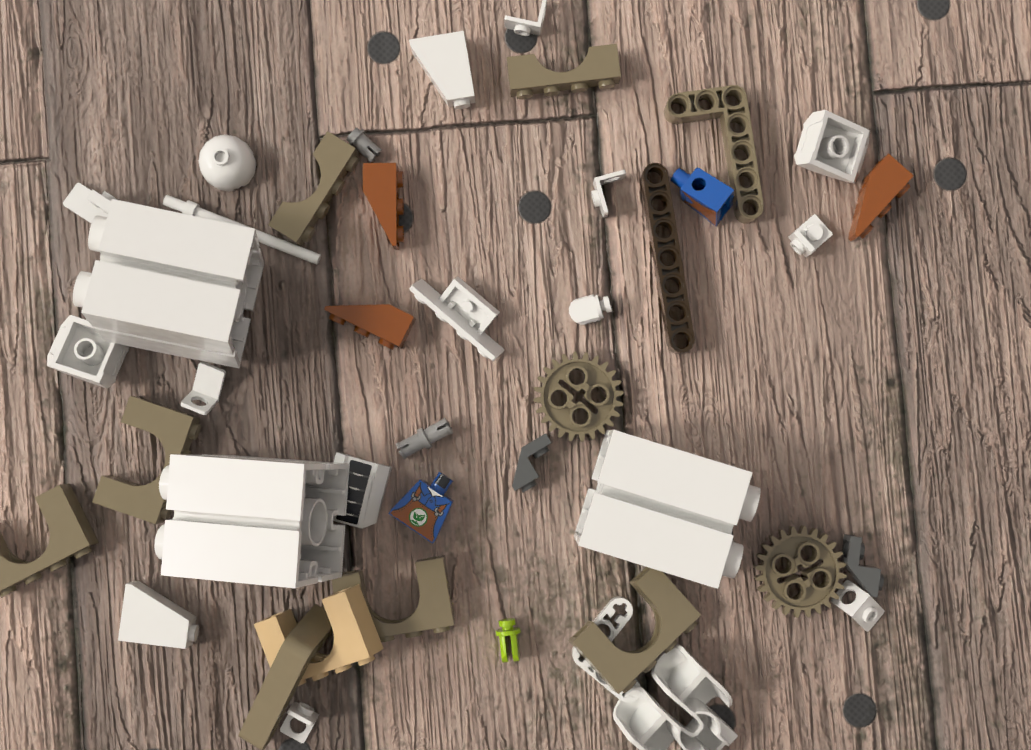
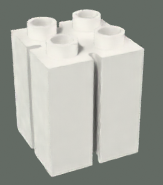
(171, 282)
(666, 509)
(253, 519)

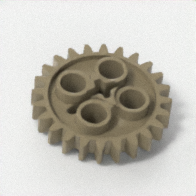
(594, 377)
(809, 595)

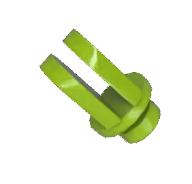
(508, 630)

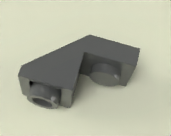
(525, 472)
(867, 577)

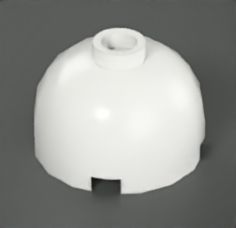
(227, 162)

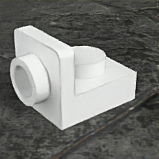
(809, 236)

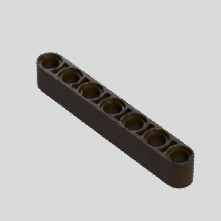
(667, 245)

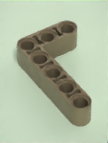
(731, 140)
(285, 676)

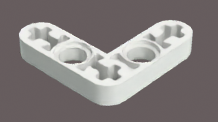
(622, 620)

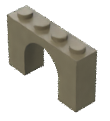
(175, 432)
(69, 537)
(434, 606)
(672, 618)

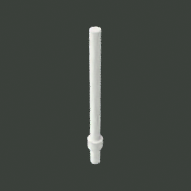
(194, 209)

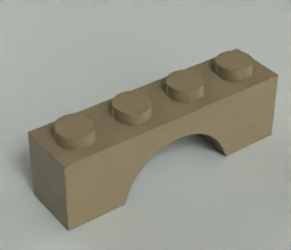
(530, 77)
(298, 218)

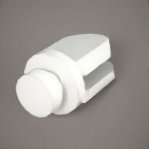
(589, 309)

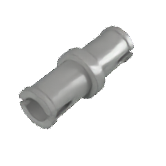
(424, 438)

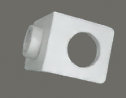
(526, 27)
(597, 194)
(206, 388)
(863, 609)
(303, 713)

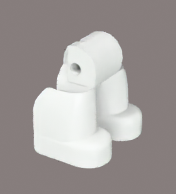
(689, 686)

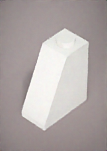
(447, 66)
(155, 619)

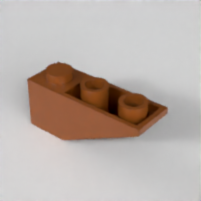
(381, 189)
(876, 191)
(380, 320)

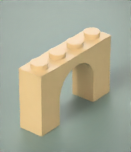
(352, 629)

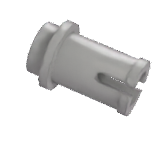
(363, 144)

